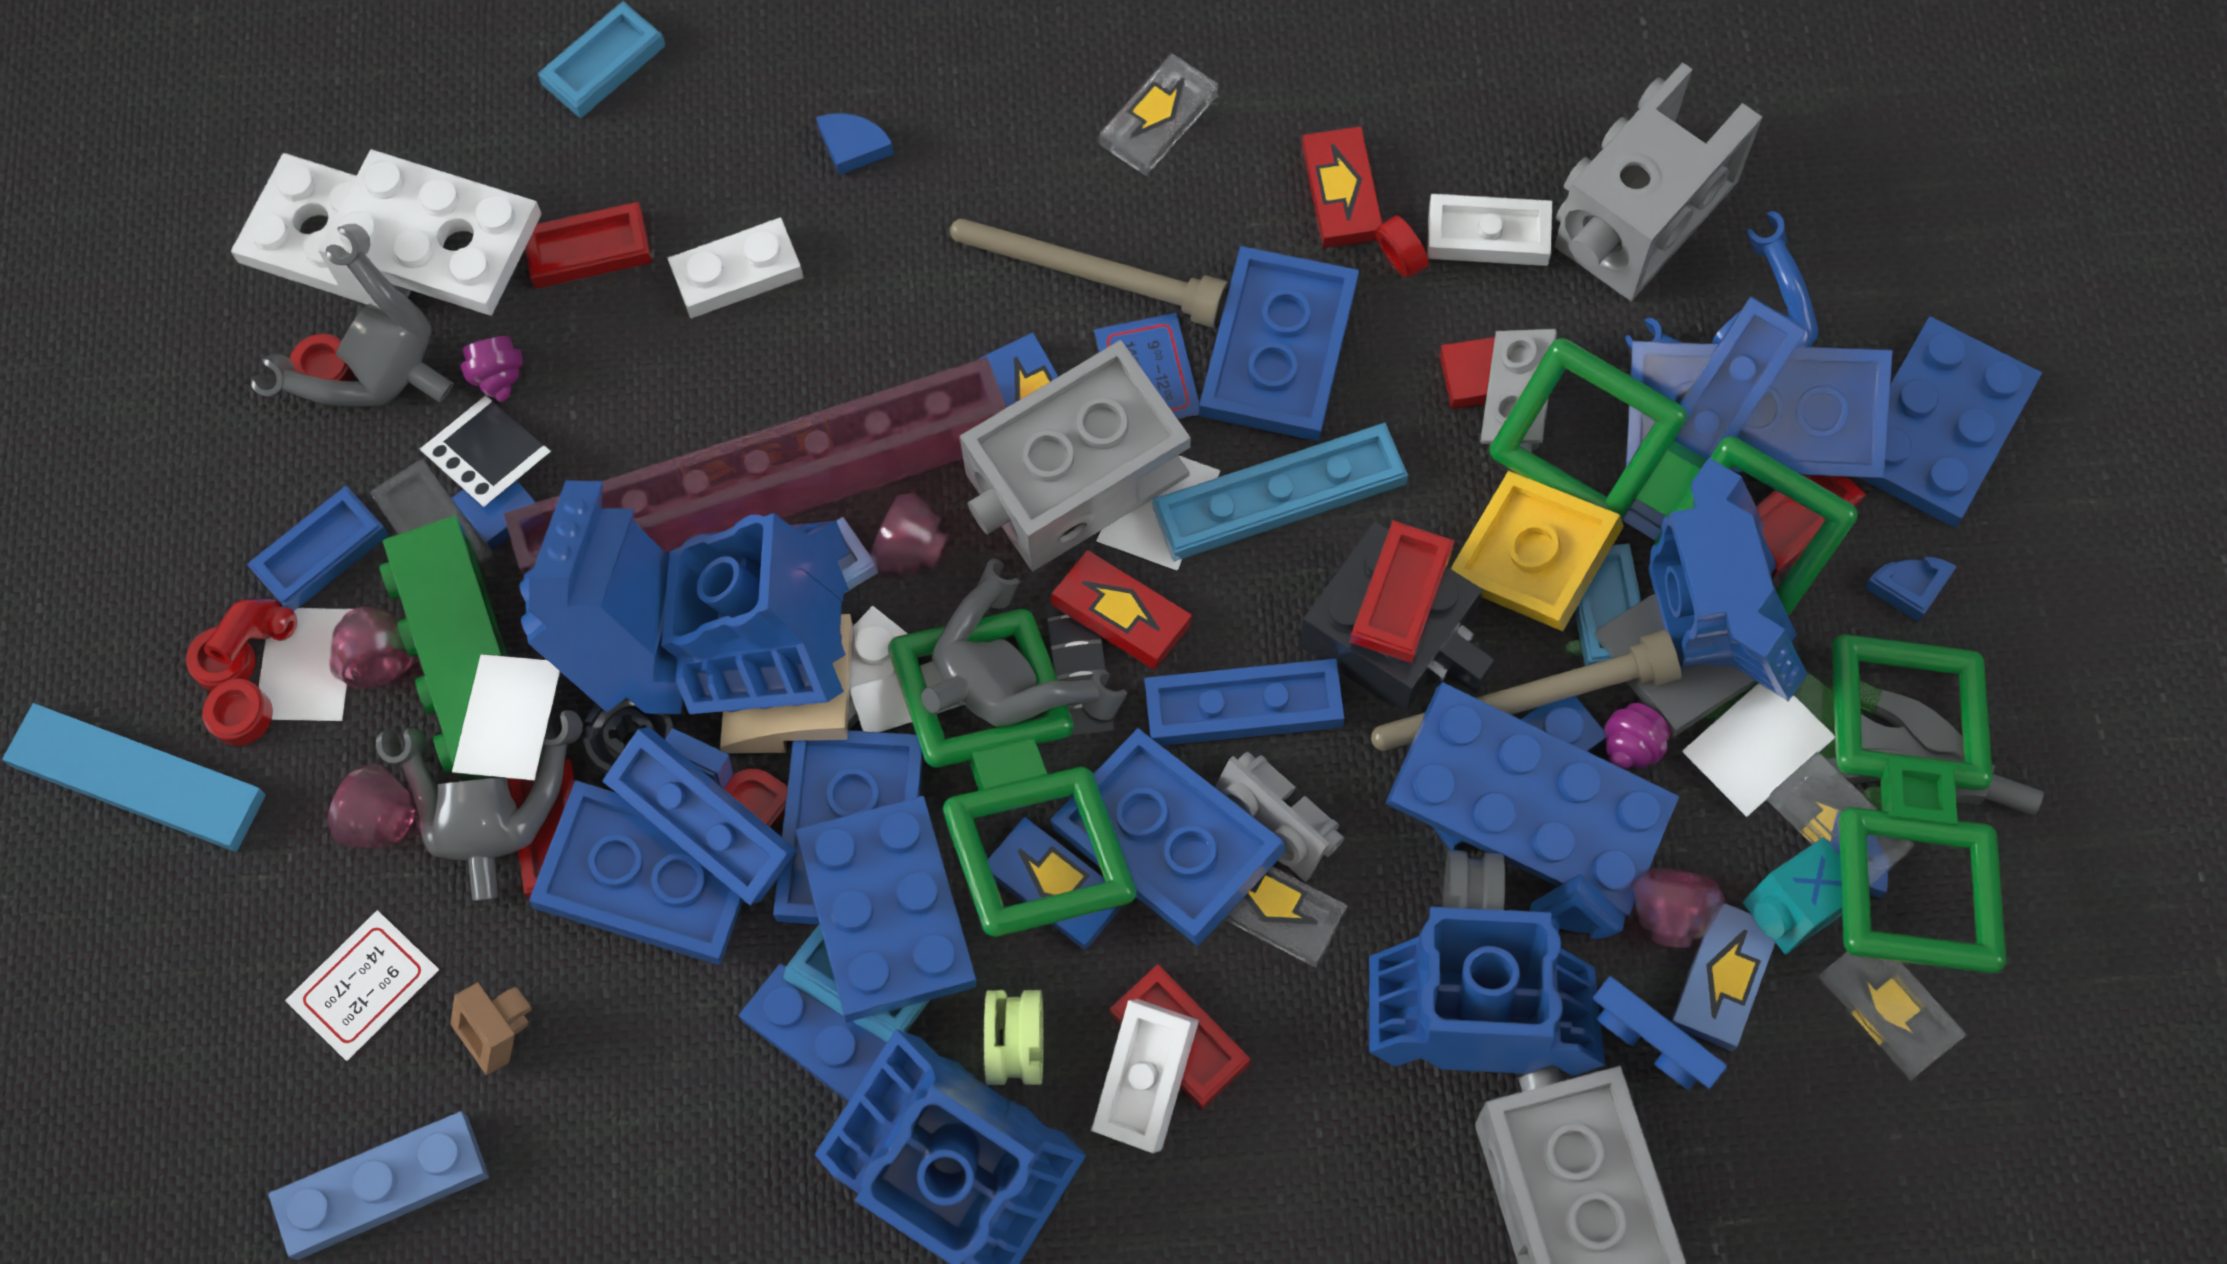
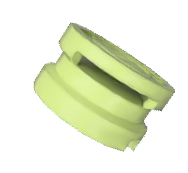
(1022, 1037)

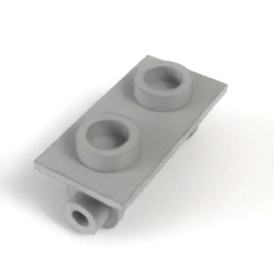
(1512, 365)
(1261, 793)

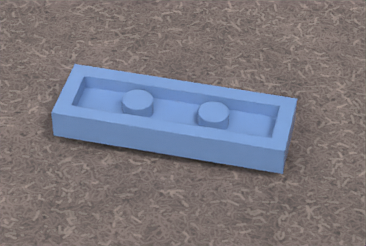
(378, 1185)

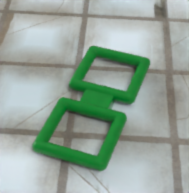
(1661, 467)
(1009, 778)
(1916, 805)

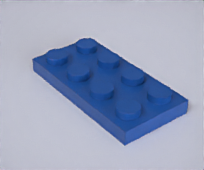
(1816, 417)
(1530, 797)

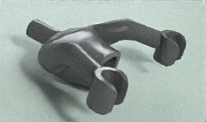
(380, 346)
(995, 676)
(479, 817)

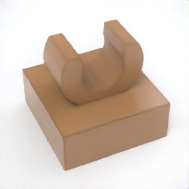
(489, 1025)

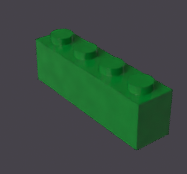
(445, 621)

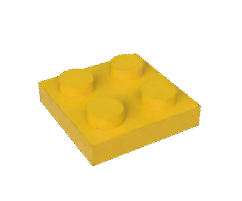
(1537, 549)

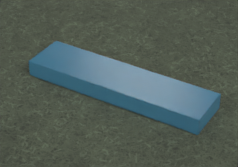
(1279, 491)
(134, 777)

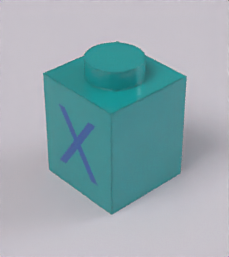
(1799, 896)

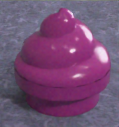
(492, 366)
(1636, 736)

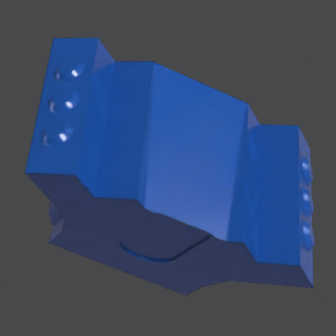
(1719, 586)
(602, 603)
(756, 615)
(1485, 996)
(948, 1157)

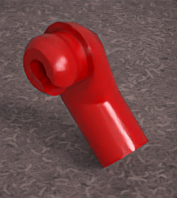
(250, 621)

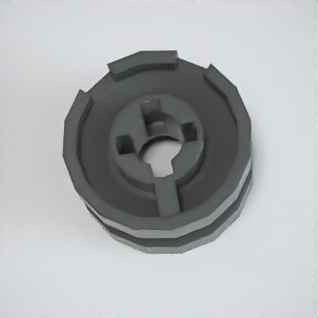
(1474, 881)

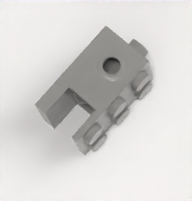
(1649, 187)
(1074, 456)
(1576, 1173)

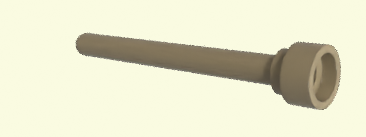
(1199, 298)
(1648, 661)

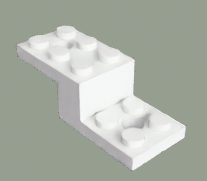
(408, 219)

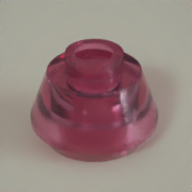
(908, 537)
(367, 649)
(370, 809)
(1676, 905)

